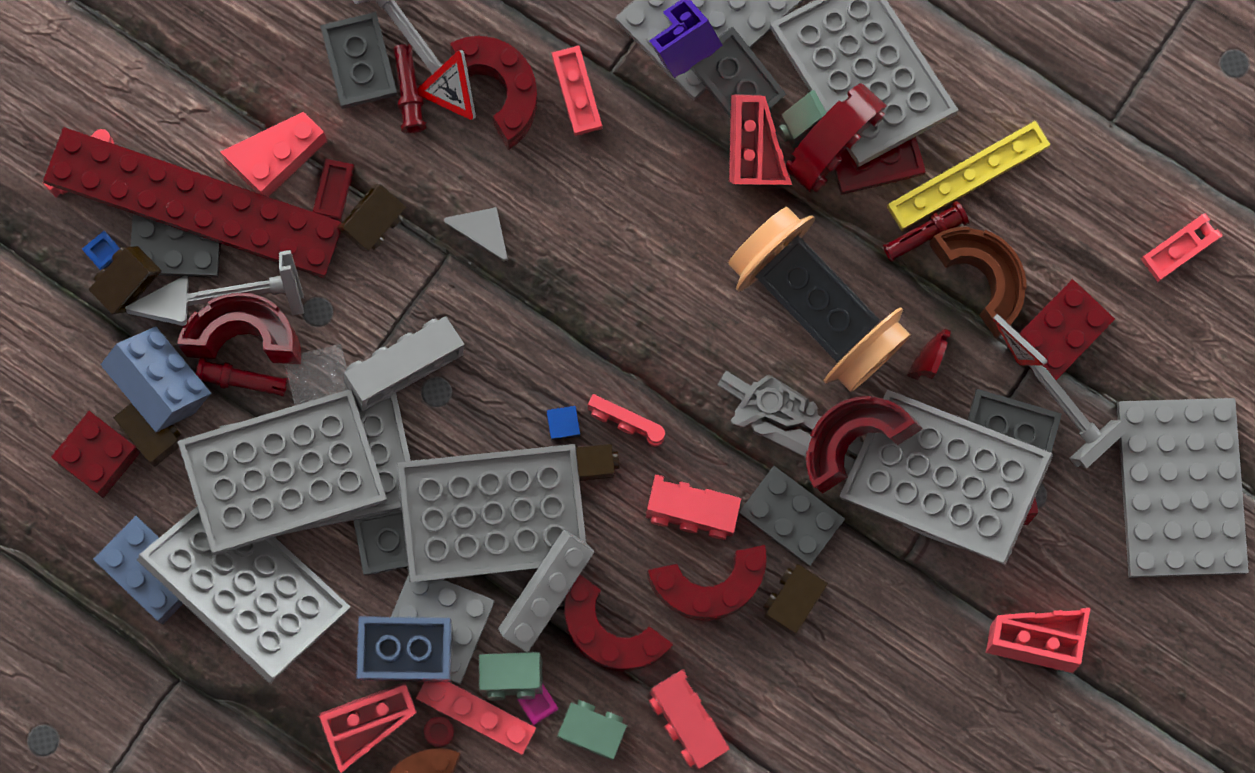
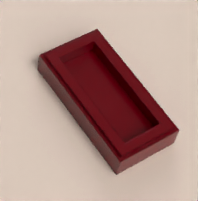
(333, 189)

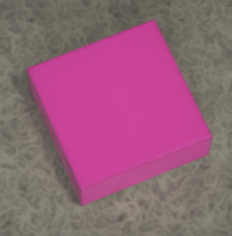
(539, 707)

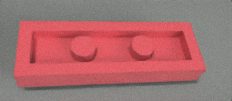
(576, 90)

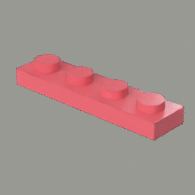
(477, 714)

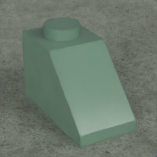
(801, 118)

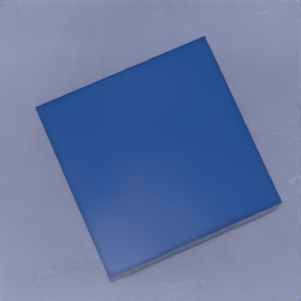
(101, 250)
(563, 423)

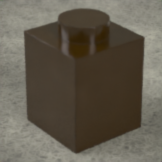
(596, 462)

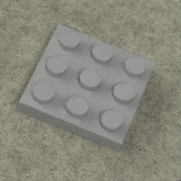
(447, 600)

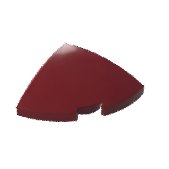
(930, 357)

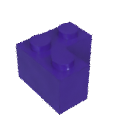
(686, 40)

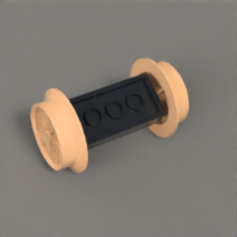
(818, 298)

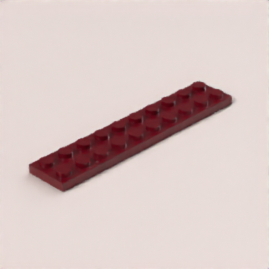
(191, 201)

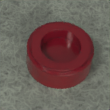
(439, 732)

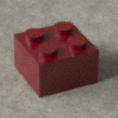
(95, 454)

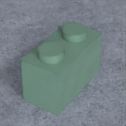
(510, 675)
(592, 730)

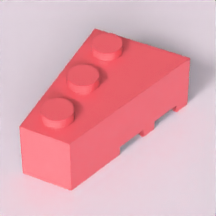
(754, 144)
(275, 153)
(692, 508)
(1041, 638)
(687, 721)
(364, 722)

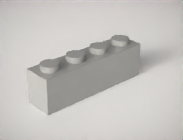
(403, 362)
(545, 590)

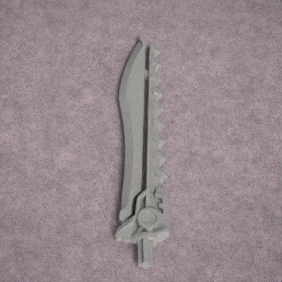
(786, 408)

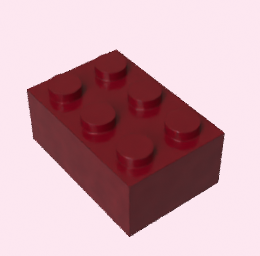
(1066, 327)

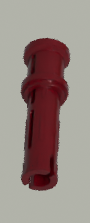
(410, 101)
(937, 223)
(228, 376)

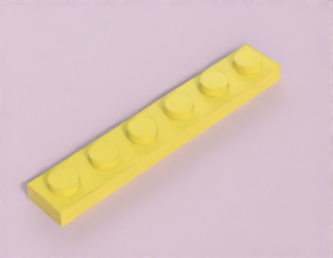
(968, 175)

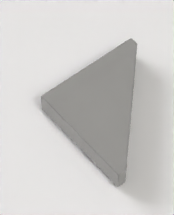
(482, 229)

